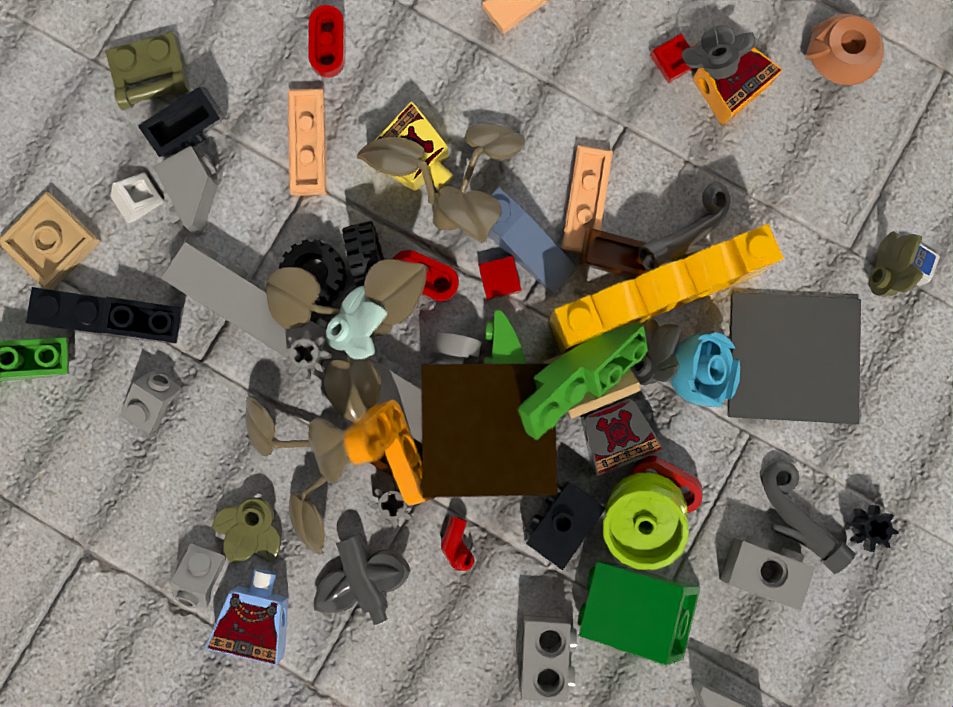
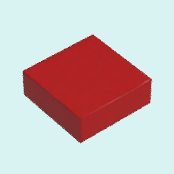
(669, 58)
(499, 278)

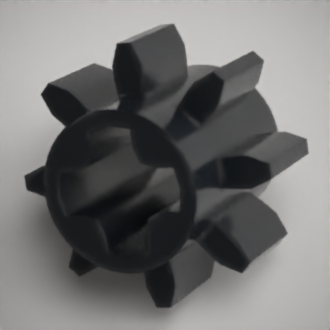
(881, 529)

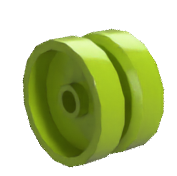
(646, 521)

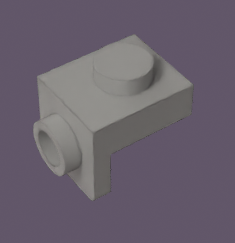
(149, 400)
(196, 576)

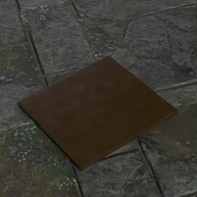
(476, 434)

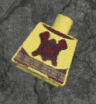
(415, 127)

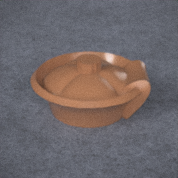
(846, 49)

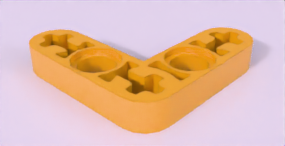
(386, 430)

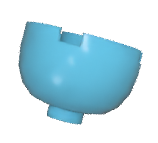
(706, 370)

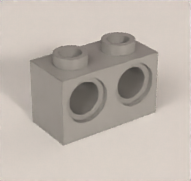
(538, 658)

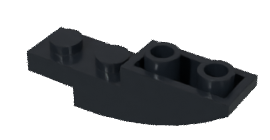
(104, 316)

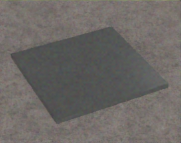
(796, 357)

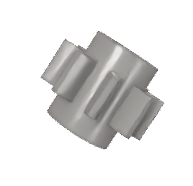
(297, 357)
(388, 512)

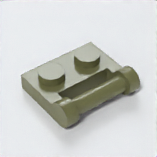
(145, 61)

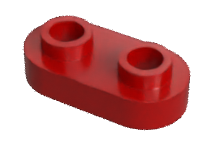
(326, 43)
(435, 271)
(676, 475)

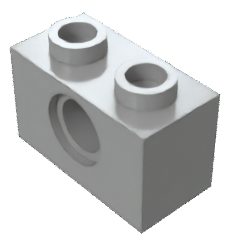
(785, 586)

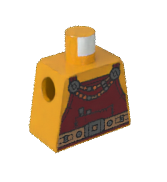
(735, 92)

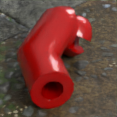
(454, 547)

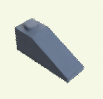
(529, 244)

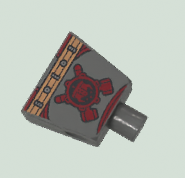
(618, 436)

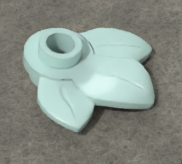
(354, 325)

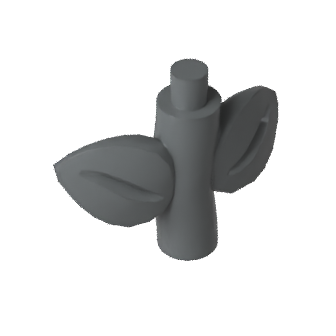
(361, 580)

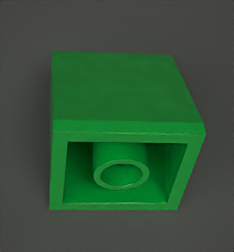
(638, 612)

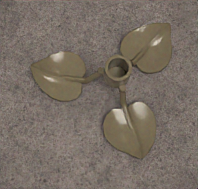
(453, 208)
(391, 283)
(329, 451)

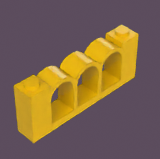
(666, 288)

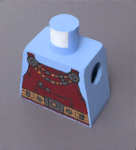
(252, 622)

